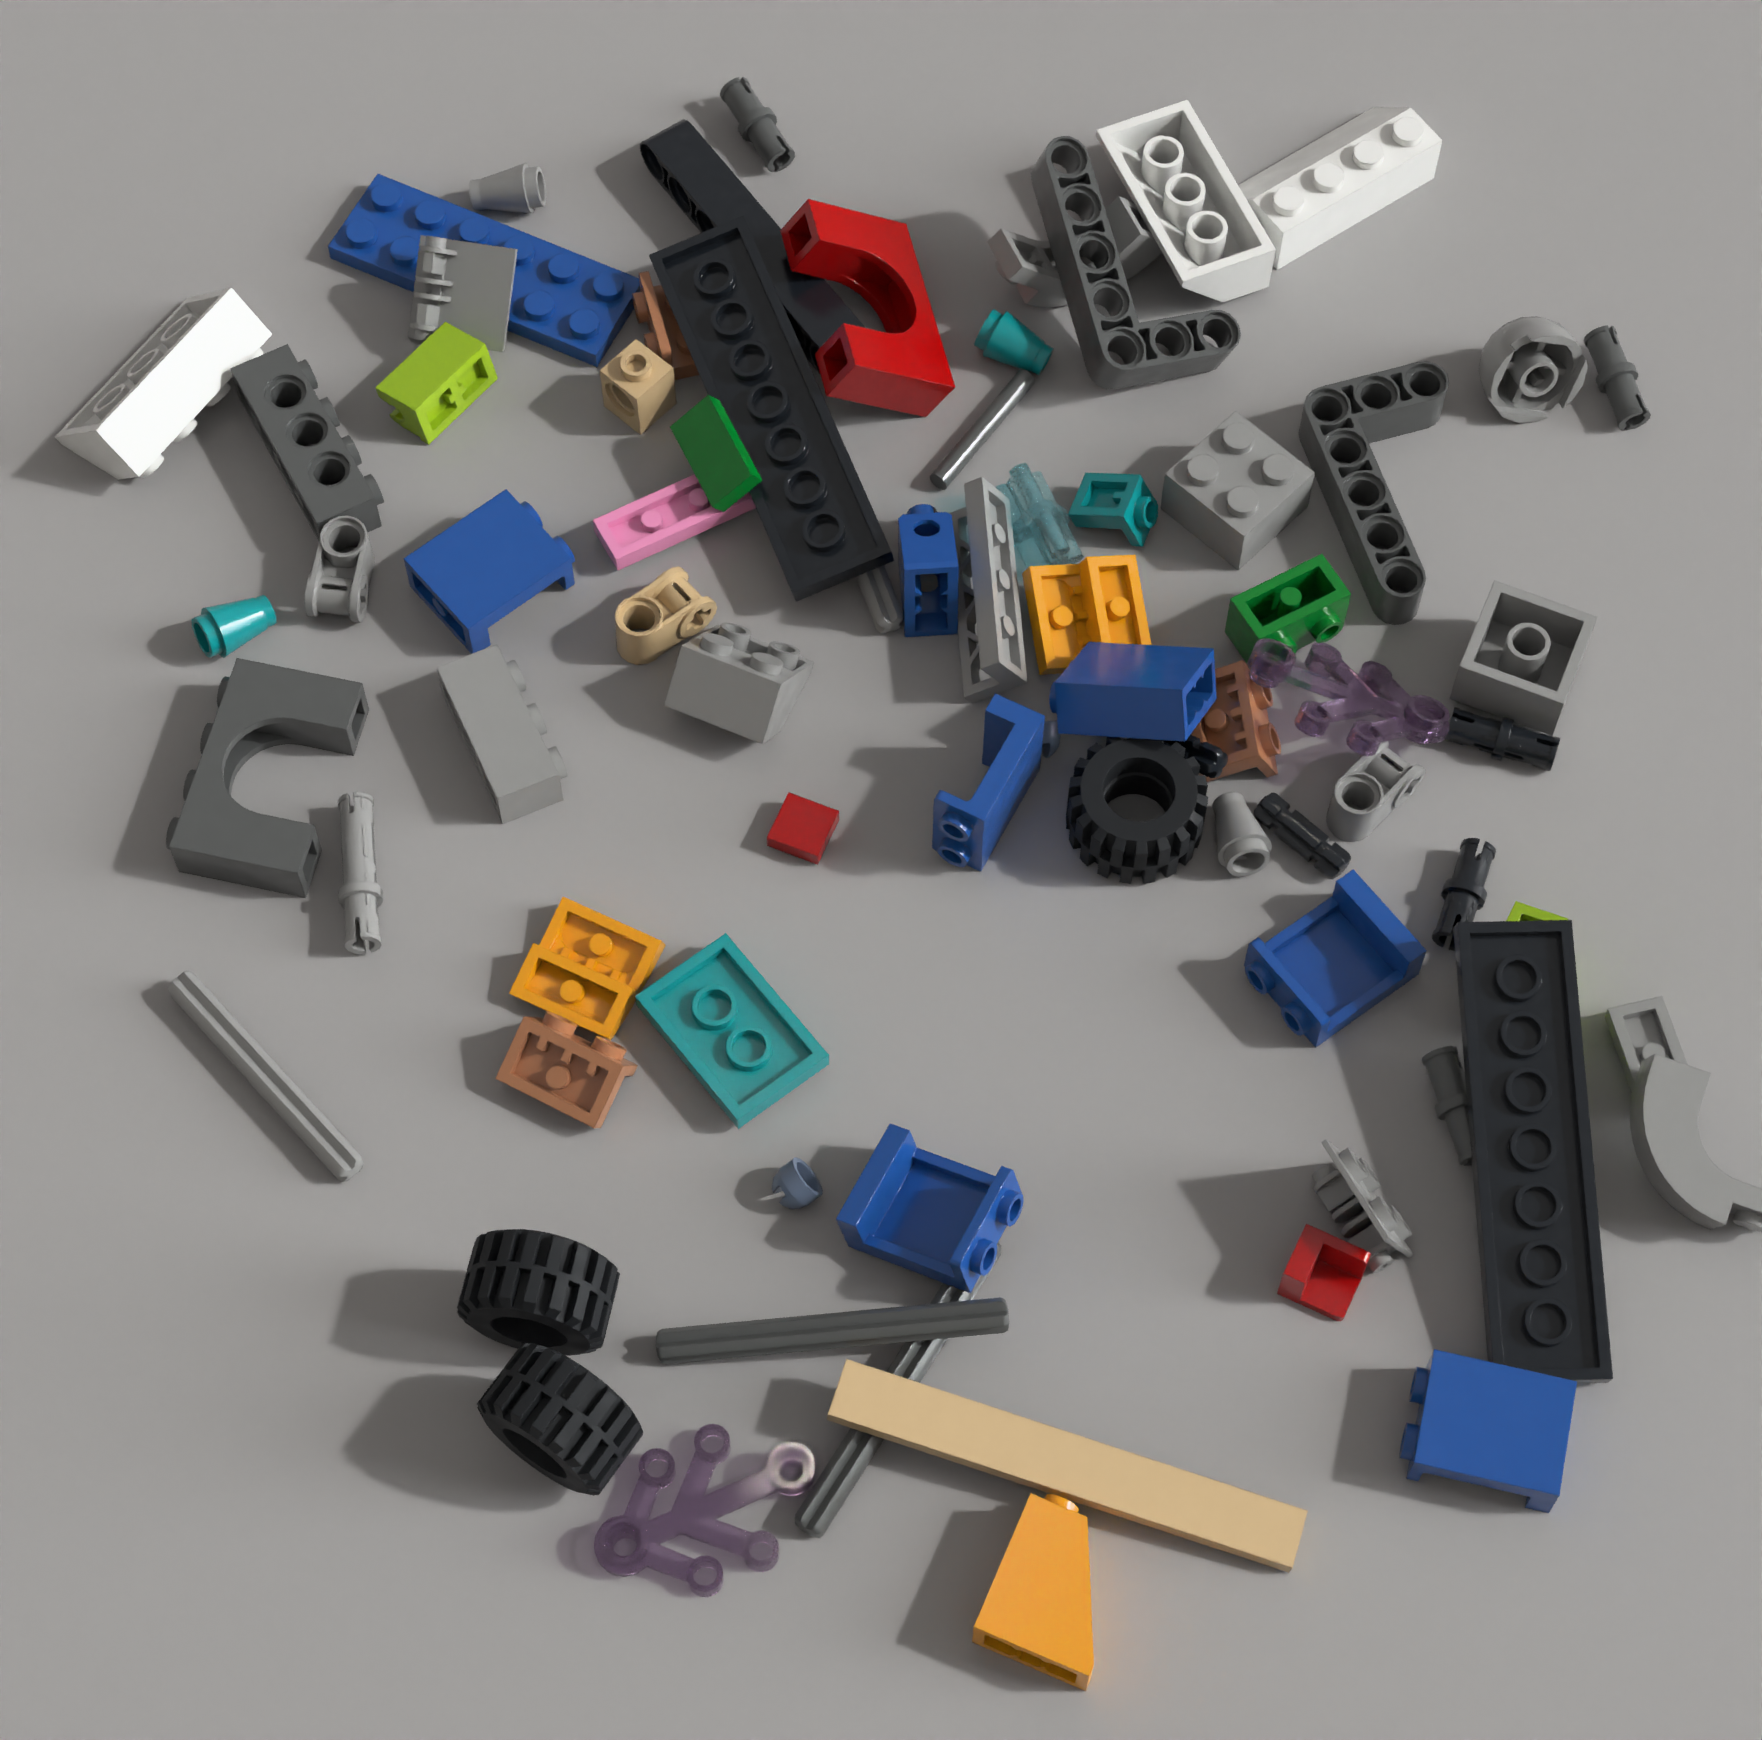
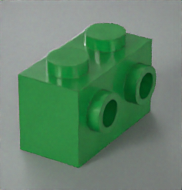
(1292, 608)

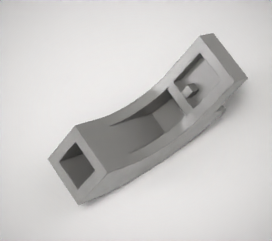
(1033, 268)
(1671, 1152)

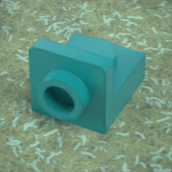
(1115, 503)

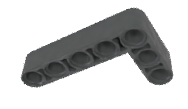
(1109, 288)
(1347, 439)

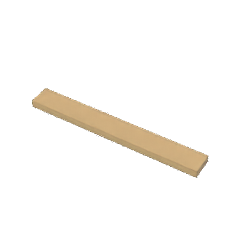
(1068, 1465)

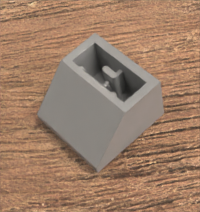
(738, 681)

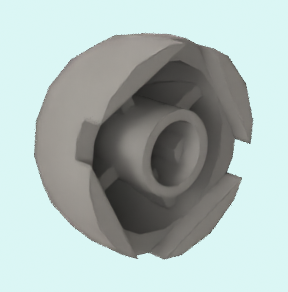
(1531, 368)

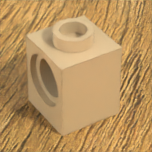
(638, 386)

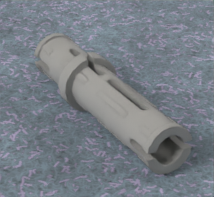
(360, 892)

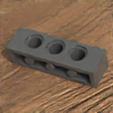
(265, 390)

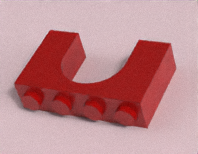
(877, 260)

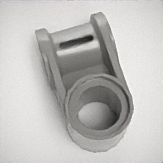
(338, 579)
(1376, 785)

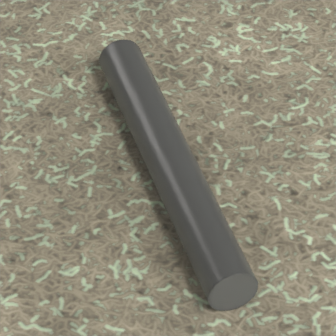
(982, 429)

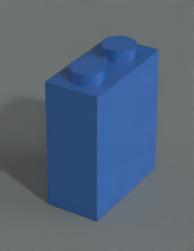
(1135, 691)

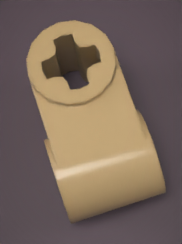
(669, 612)

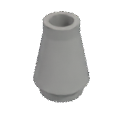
(511, 190)
(1240, 839)

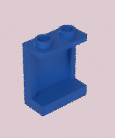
(488, 567)
(1013, 750)
(1335, 961)
(929, 1211)
(1490, 1426)

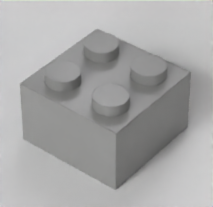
(1236, 490)
(1523, 657)

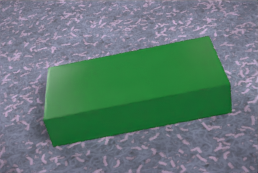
(716, 453)

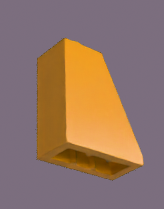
(1043, 1594)

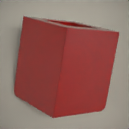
(1323, 1273)

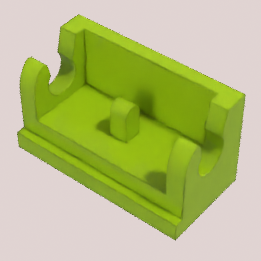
(438, 382)

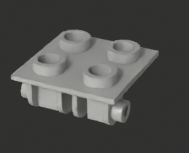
(464, 287)
(1349, 1192)

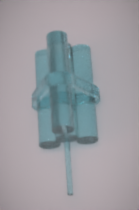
(1038, 521)

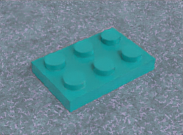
(732, 1030)

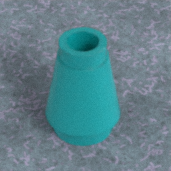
(1012, 343)
(231, 625)

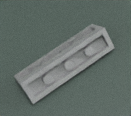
(994, 593)

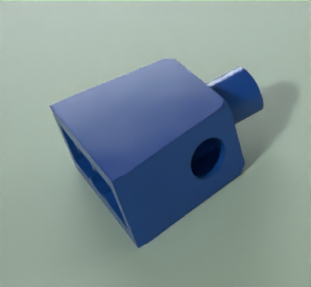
(928, 547)

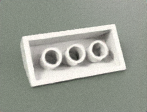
(1342, 179)
(1190, 202)
(166, 385)

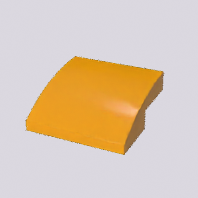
(1083, 605)
(587, 968)

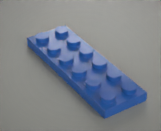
(555, 292)

